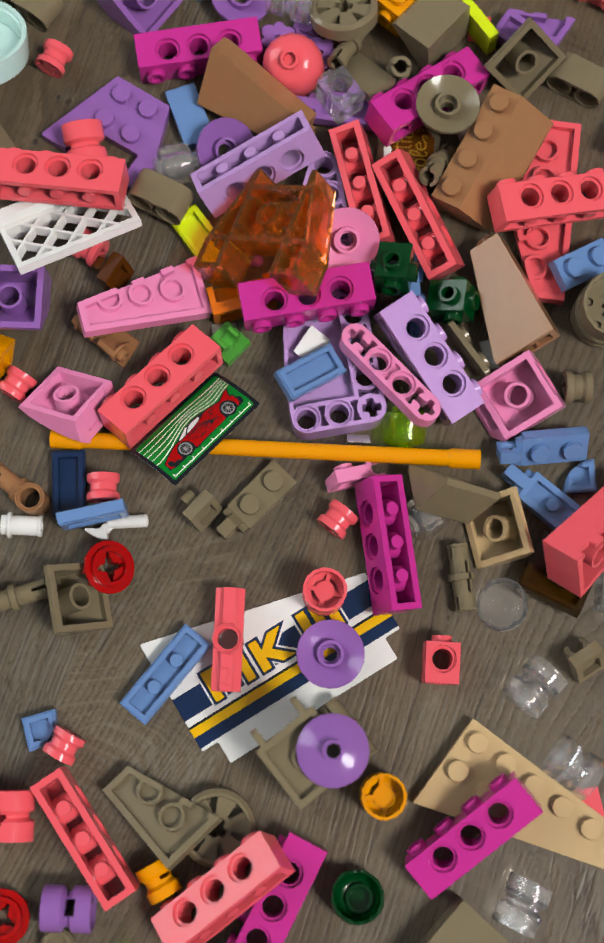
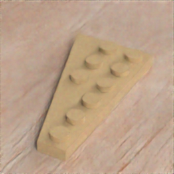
(479, 757)

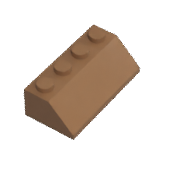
(493, 149)

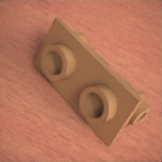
(118, 345)

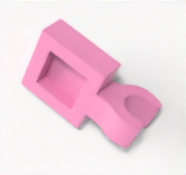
(347, 475)

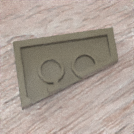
(160, 816)

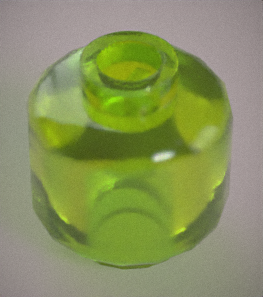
(400, 431)

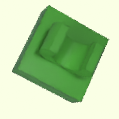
(231, 341)

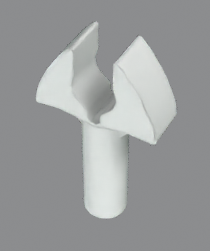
(131, 521)

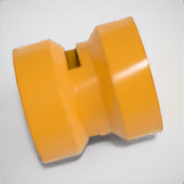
(158, 881)

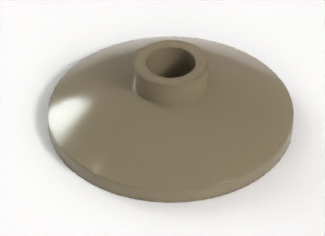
(452, 93)

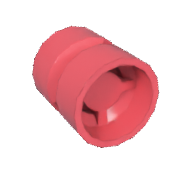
(84, 137)
(324, 591)
(15, 815)

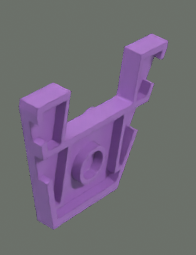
(129, 120)

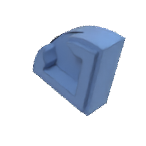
(581, 479)
(39, 728)

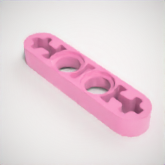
(394, 371)

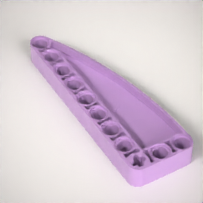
(343, 392)

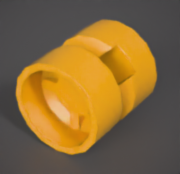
(382, 795)

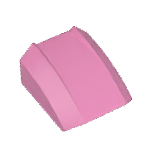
(517, 397)
(69, 403)

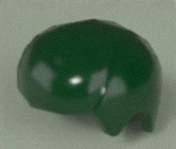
(357, 897)

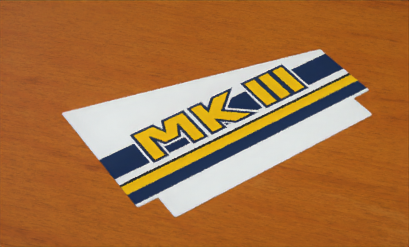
(272, 669)

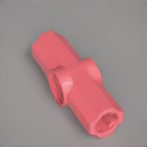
(228, 617)

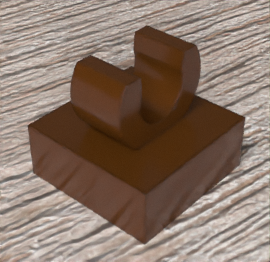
(113, 272)

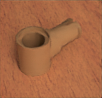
(21, 488)

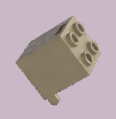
(281, 757)

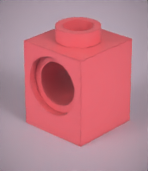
(430, 672)

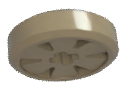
(343, 18)
(238, 823)

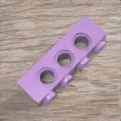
(276, 151)
(412, 350)

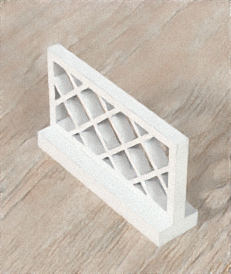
(34, 218)

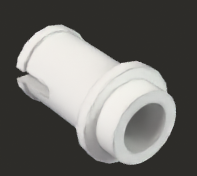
(21, 525)

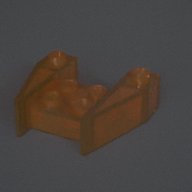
(277, 222)

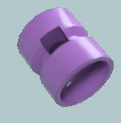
(56, 905)

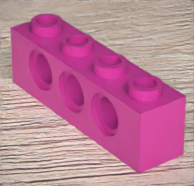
(185, 41)
(394, 123)
(352, 278)
(387, 545)
(308, 858)
(437, 874)

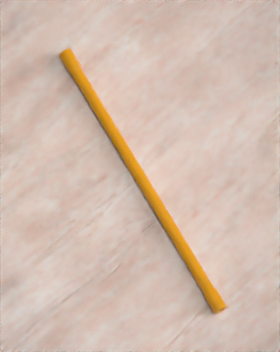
(296, 450)

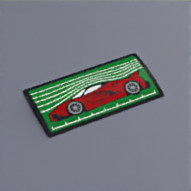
(195, 427)

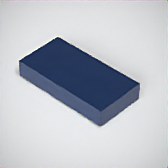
(68, 480)

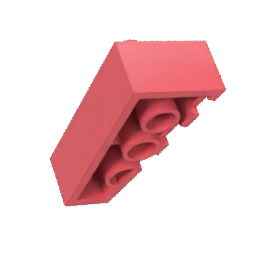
(577, 547)

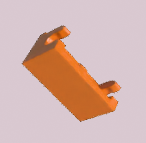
(226, 303)

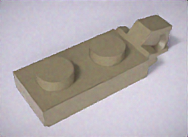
(256, 500)

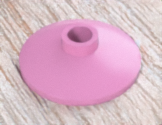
(364, 233)

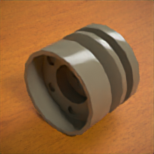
(587, 313)

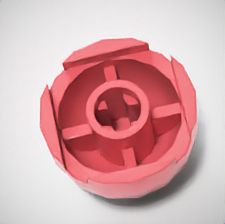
(294, 62)

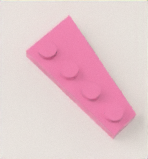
(159, 300)

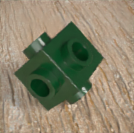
(394, 268)
(453, 300)

